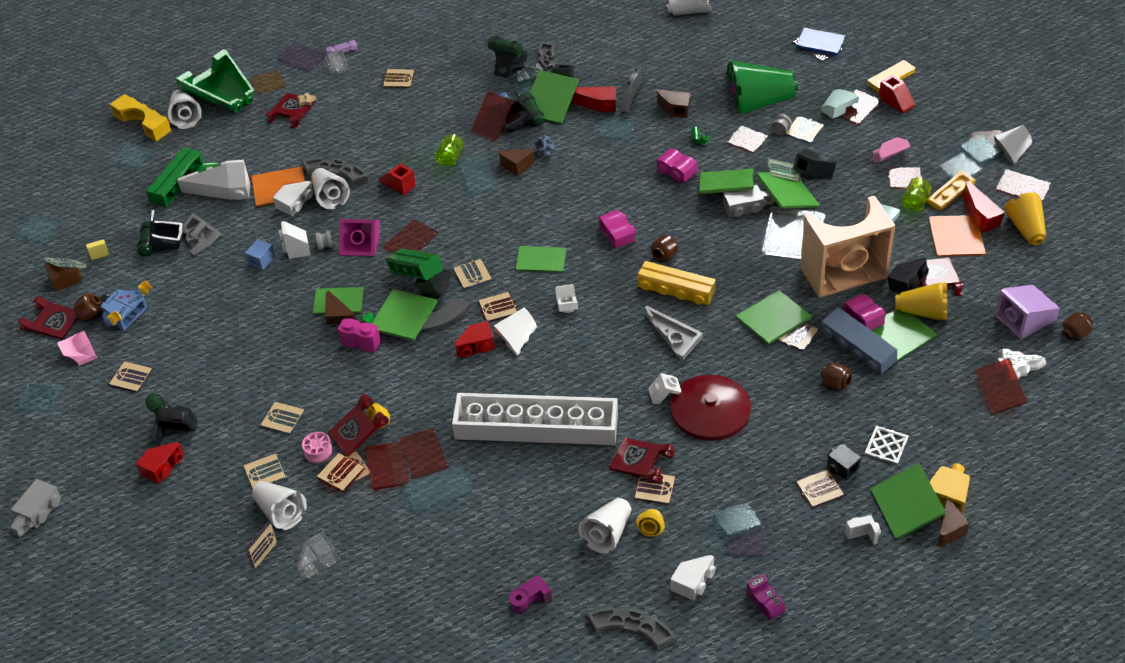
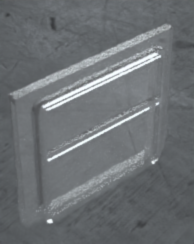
(785, 231)

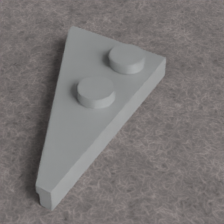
(677, 335)

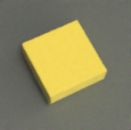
(97, 249)

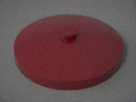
(710, 407)

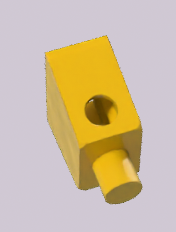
(951, 485)

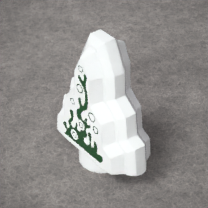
(1022, 363)

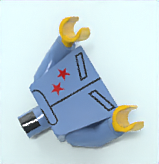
(124, 306)

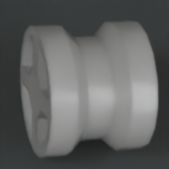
(781, 124)
(324, 240)

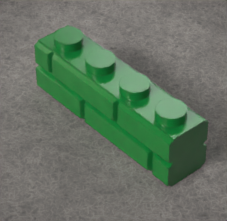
(166, 184)
(414, 264)

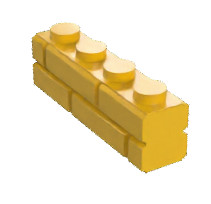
(676, 283)

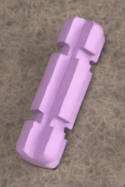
(344, 47)

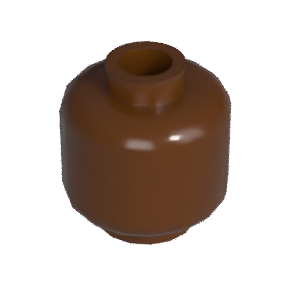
(664, 248)
(87, 307)
(1077, 326)
(836, 376)

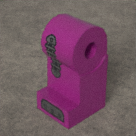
(529, 594)
(764, 597)

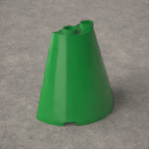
(220, 84)
(760, 85)

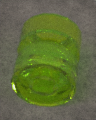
(449, 150)
(916, 194)

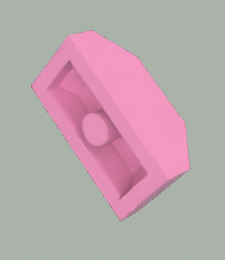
(890, 149)
(78, 348)

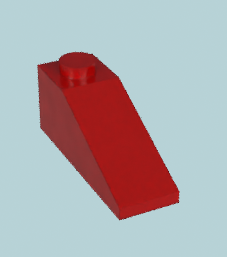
(596, 98)
(981, 209)

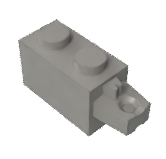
(746, 201)
(34, 506)

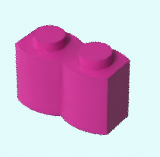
(676, 165)
(617, 228)
(865, 311)
(358, 334)

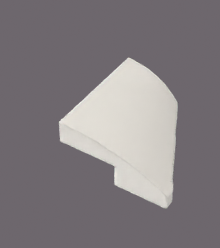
(516, 329)

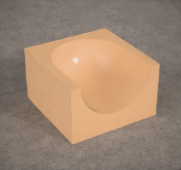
(849, 255)

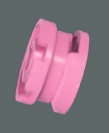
(317, 448)

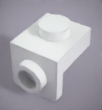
(566, 298)
(662, 387)
(863, 526)

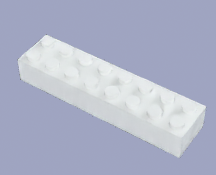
(535, 418)

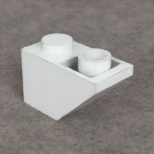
(292, 197)
(295, 240)
(691, 576)

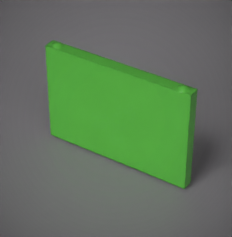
(541, 259)
(351, 297)

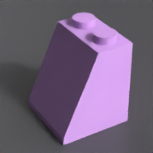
(1025, 309)

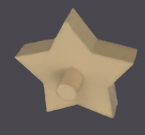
(306, 99)

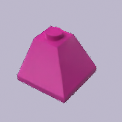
(358, 237)

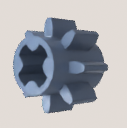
(543, 146)

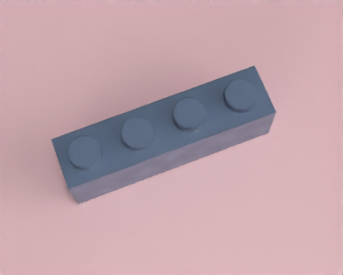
(859, 340)

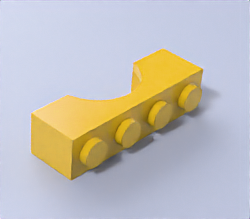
(154, 124)

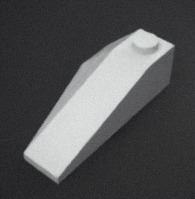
(224, 181)

